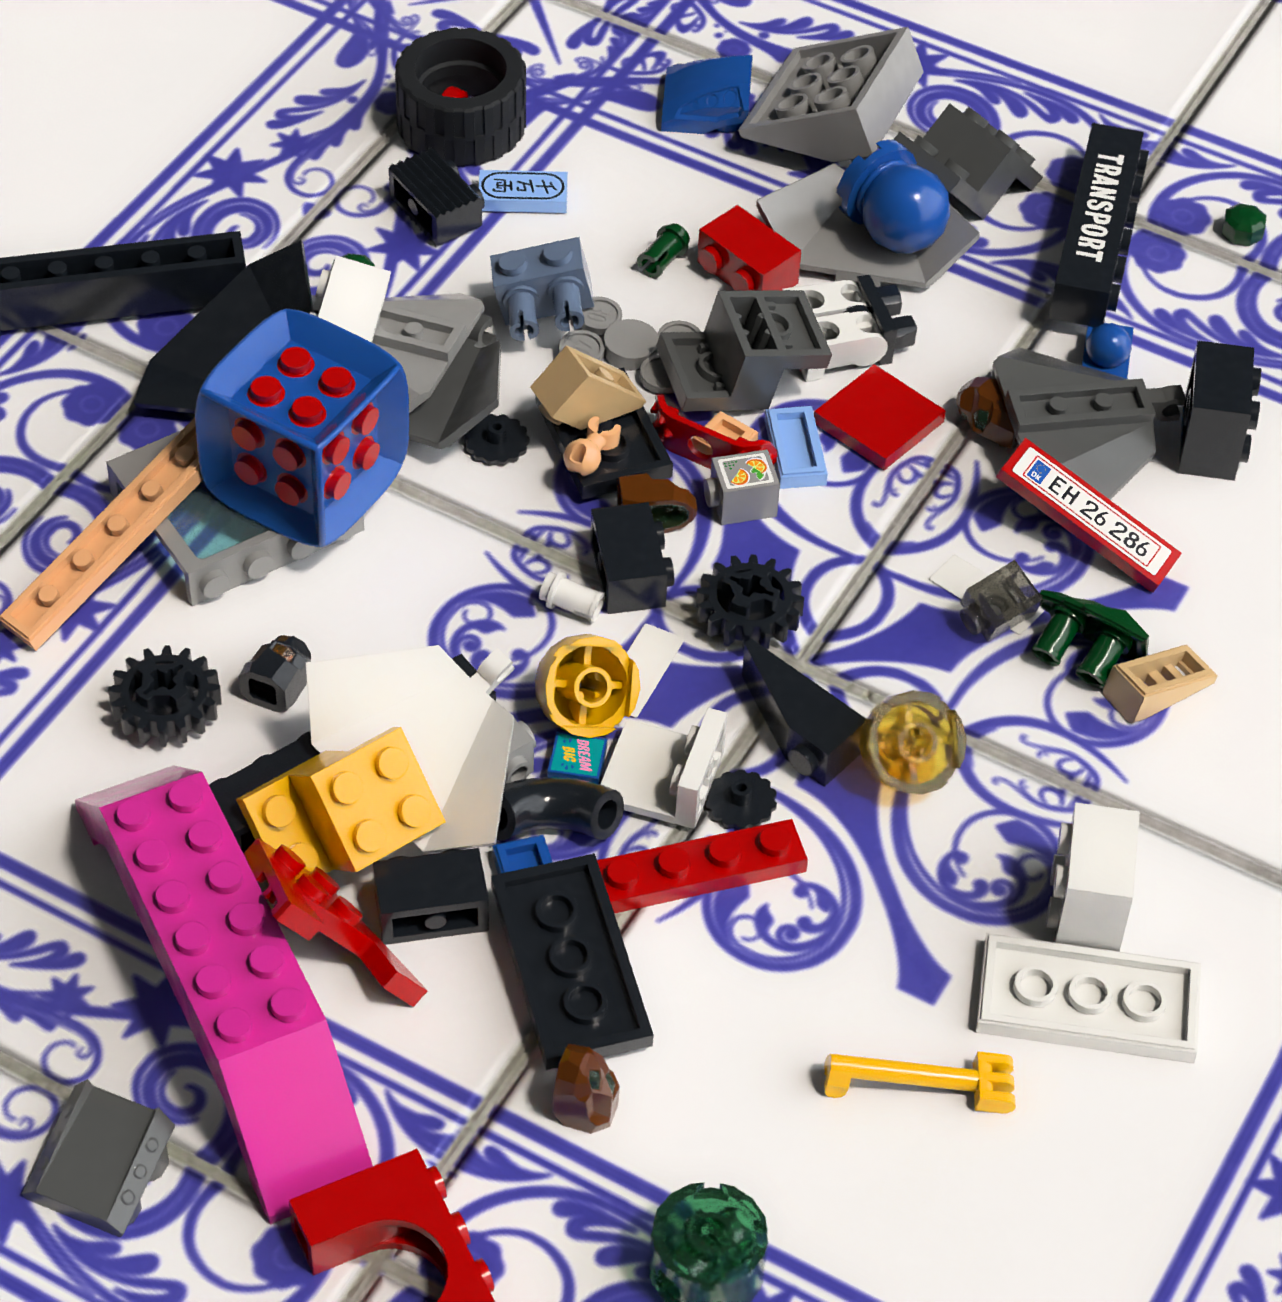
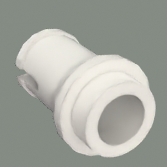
(571, 596)

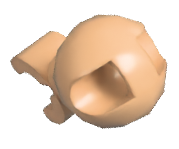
(584, 454)

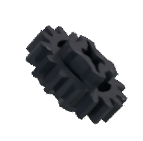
(749, 601)
(165, 695)

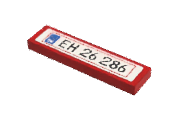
(1088, 515)

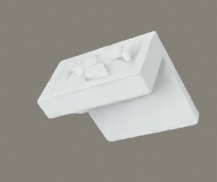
(665, 770)

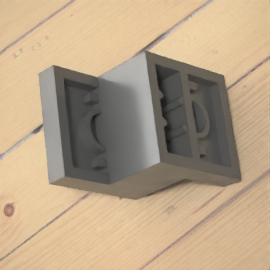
(972, 158)
(743, 350)

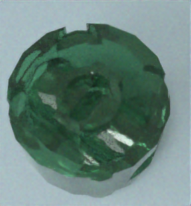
(708, 1245)

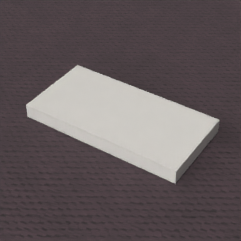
(1089, 998)

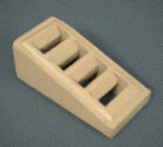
(1164, 686)

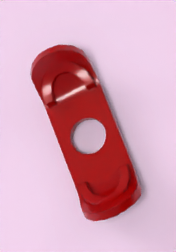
(677, 433)

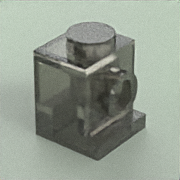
(1006, 589)

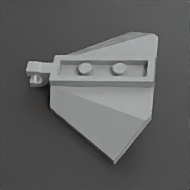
(833, 244)
(424, 335)

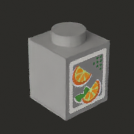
(743, 487)

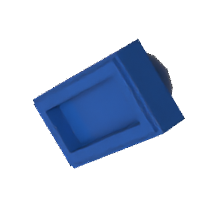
(1108, 348)

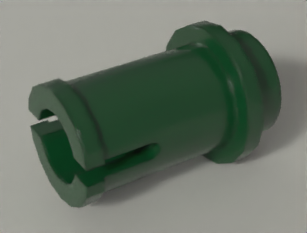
(670, 242)

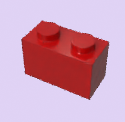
(747, 253)

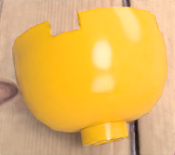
(587, 685)

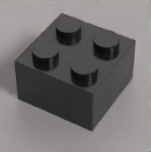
(1219, 410)

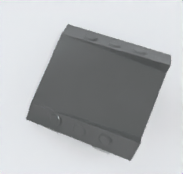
(100, 1159)

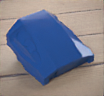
(707, 95)

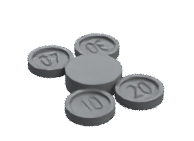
(625, 343)

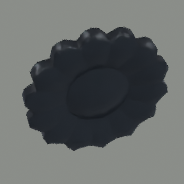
(497, 440)
(741, 799)

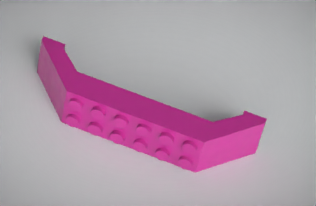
(233, 981)

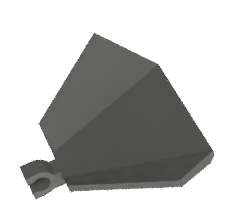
(464, 393)
(1084, 416)

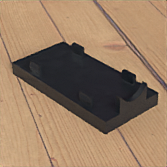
(571, 959)

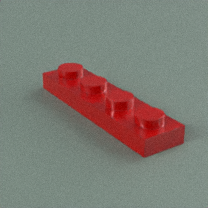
(703, 865)

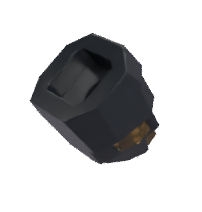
(276, 673)

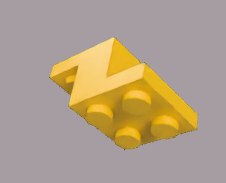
(346, 805)

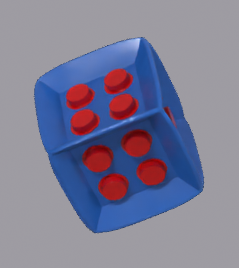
(302, 426)

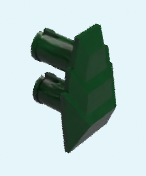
(1109, 628)

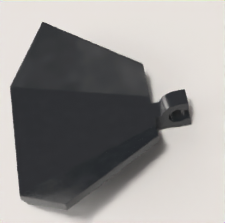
(252, 296)

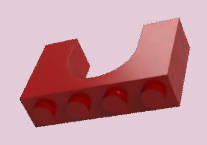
(390, 1208)

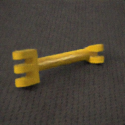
(988, 1079)

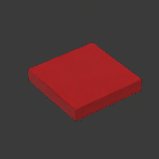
(879, 416)

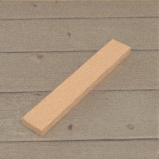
(106, 542)

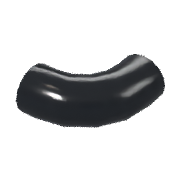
(559, 806)

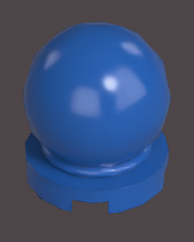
(895, 199)

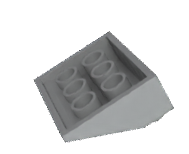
(837, 96)

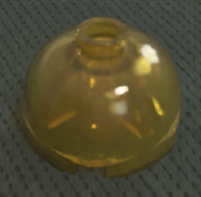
(912, 742)

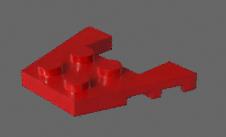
(310, 904)

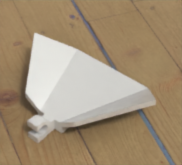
(447, 718)

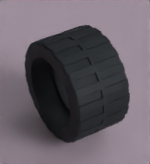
(461, 128)

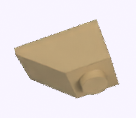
(584, 387)

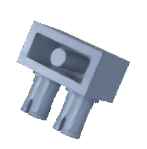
(542, 284)

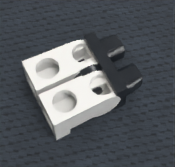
(858, 322)

